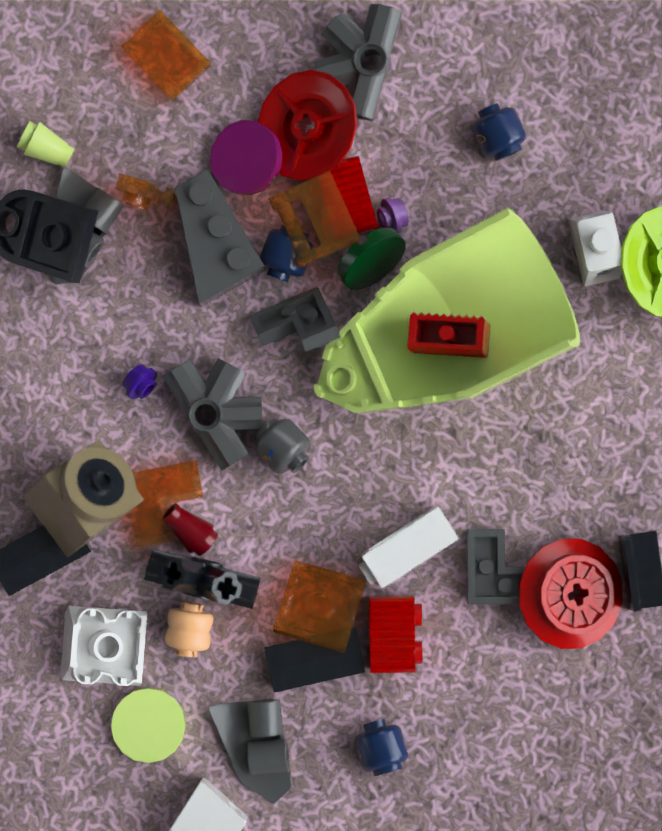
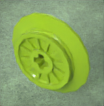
(642, 261)

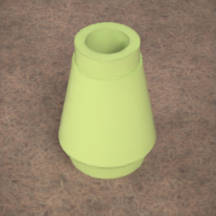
(44, 145)

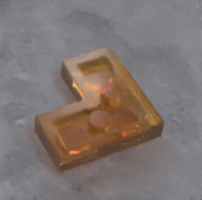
(160, 488)

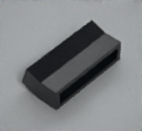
(33, 559)
(304, 663)

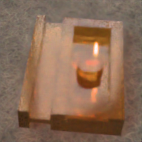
(166, 55)
(141, 194)

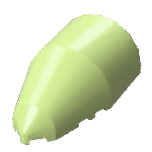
(483, 272)

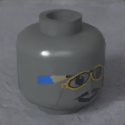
(282, 446)

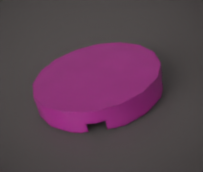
(246, 157)

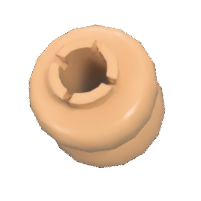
(188, 629)

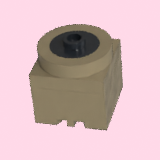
(84, 496)

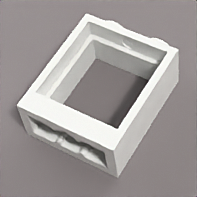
(407, 547)

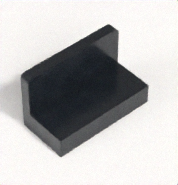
(641, 569)

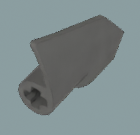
(79, 191)
(256, 744)

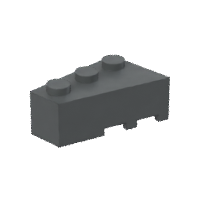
(215, 240)

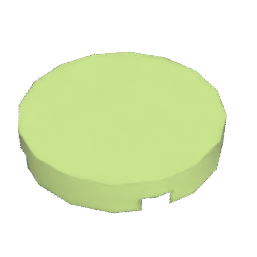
(148, 725)

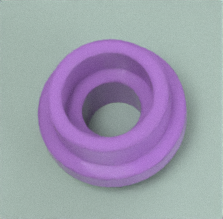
(392, 214)

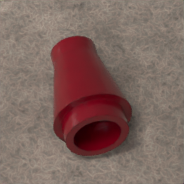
(192, 531)

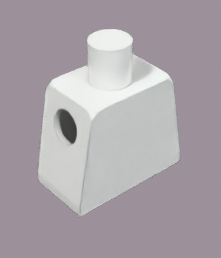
(596, 247)
(209, 811)

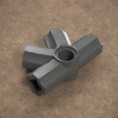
(353, 47)
(219, 392)

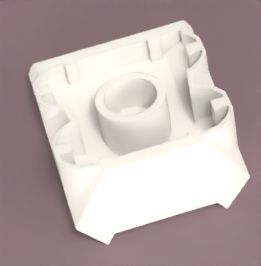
(103, 645)

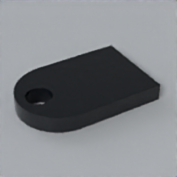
(47, 233)

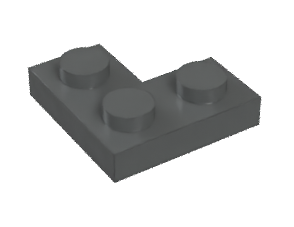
(301, 314)
(487, 575)

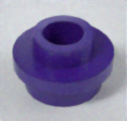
(140, 382)

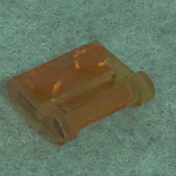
(326, 214)

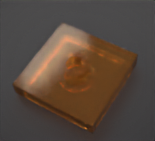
(319, 606)

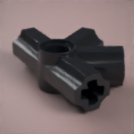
(202, 579)

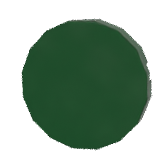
(372, 260)

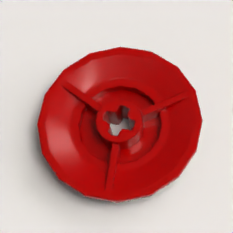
(307, 99)
(554, 574)

